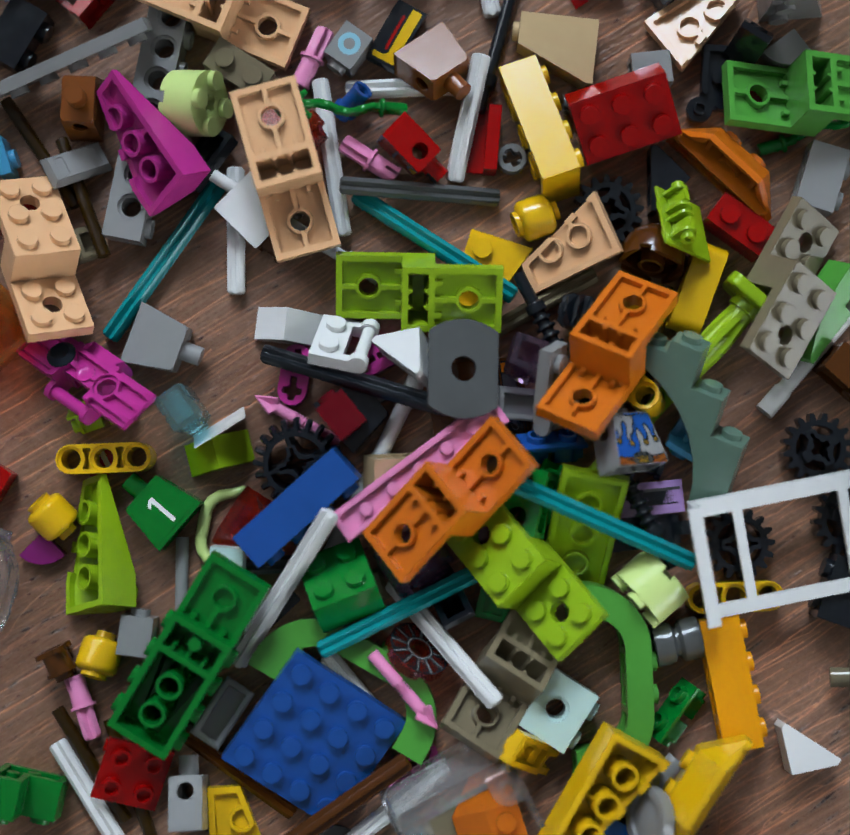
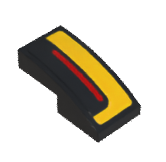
(397, 31)

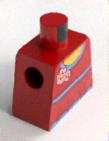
(404, 136)

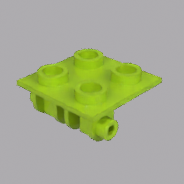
(681, 220)

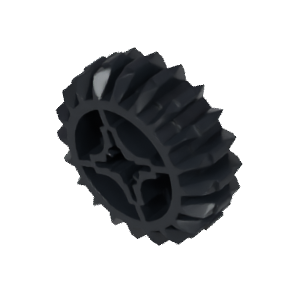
(282, 467)

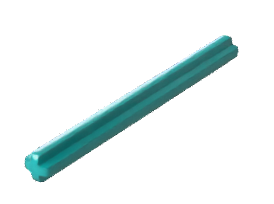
(422, 236)
(163, 261)
(606, 524)
(395, 613)

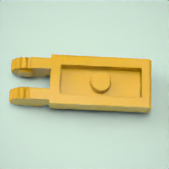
(527, 753)

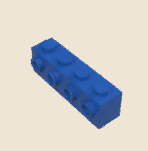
(297, 507)

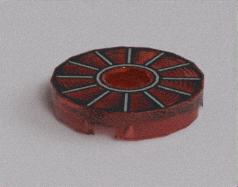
(400, 653)

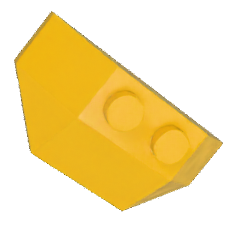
(703, 779)

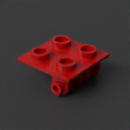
(130, 774)

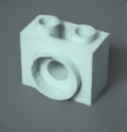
(561, 730)

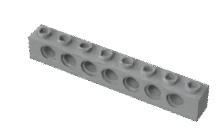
(149, 67)

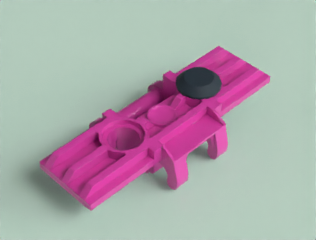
(89, 365)

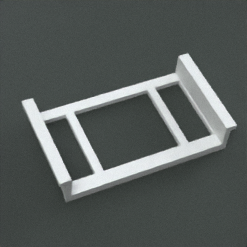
(754, 497)

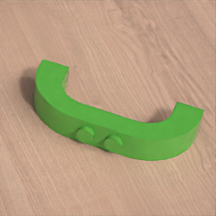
(280, 644)
(636, 667)

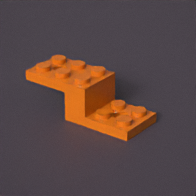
(607, 354)
(449, 499)

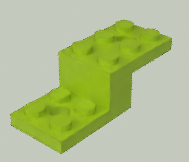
(416, 289)
(531, 579)

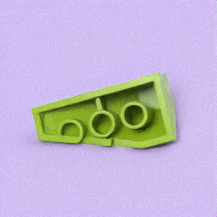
(103, 565)

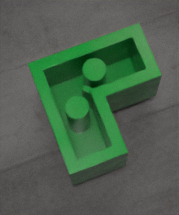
(31, 794)

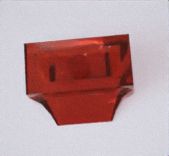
(244, 509)

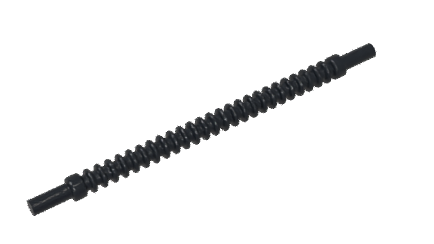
(536, 309)

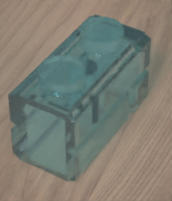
(183, 410)

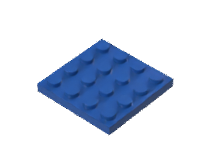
(313, 735)

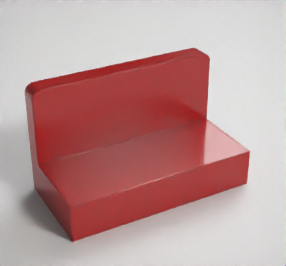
(485, 143)

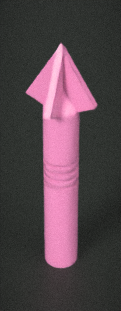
(273, 405)
(423, 712)

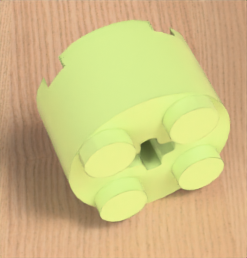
(196, 102)
(650, 588)

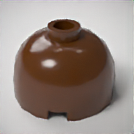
(648, 255)

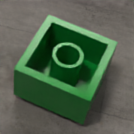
(342, 586)

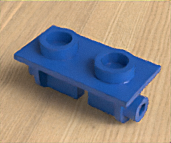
(563, 444)

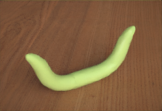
(205, 516)

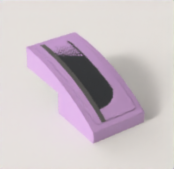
(663, 496)

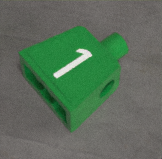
(160, 508)

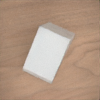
(286, 325)
(407, 350)
(800, 752)

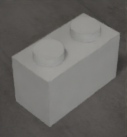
(822, 175)

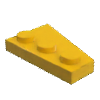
(493, 251)
(230, 811)

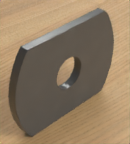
(457, 397)

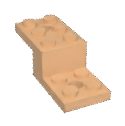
(240, 22)
(285, 168)
(41, 261)

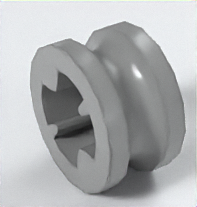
(515, 149)

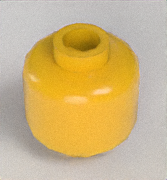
(534, 217)
(52, 516)
(98, 656)

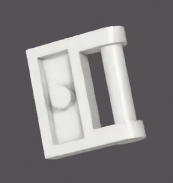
(334, 338)

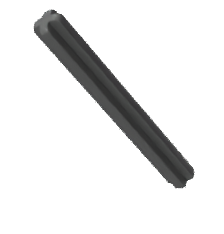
(419, 191)

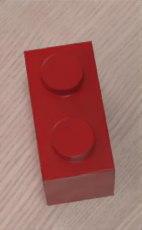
(738, 227)

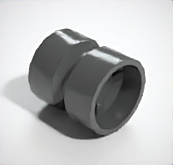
(681, 640)

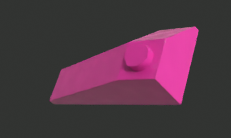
(157, 153)

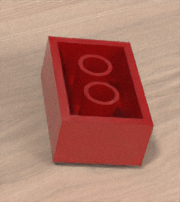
(623, 113)

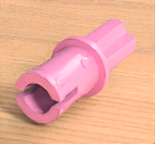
(312, 57)
(369, 159)
(83, 706)

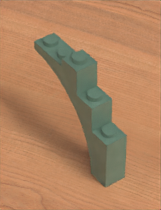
(701, 403)

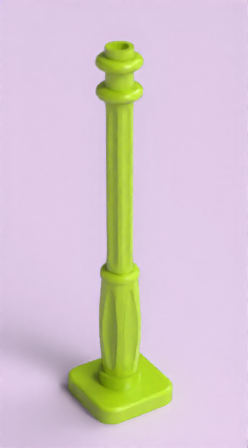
(726, 327)

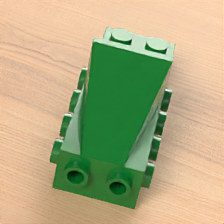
(188, 657)

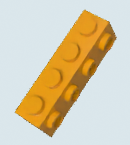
(730, 681)

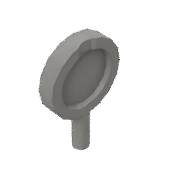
(650, 813)

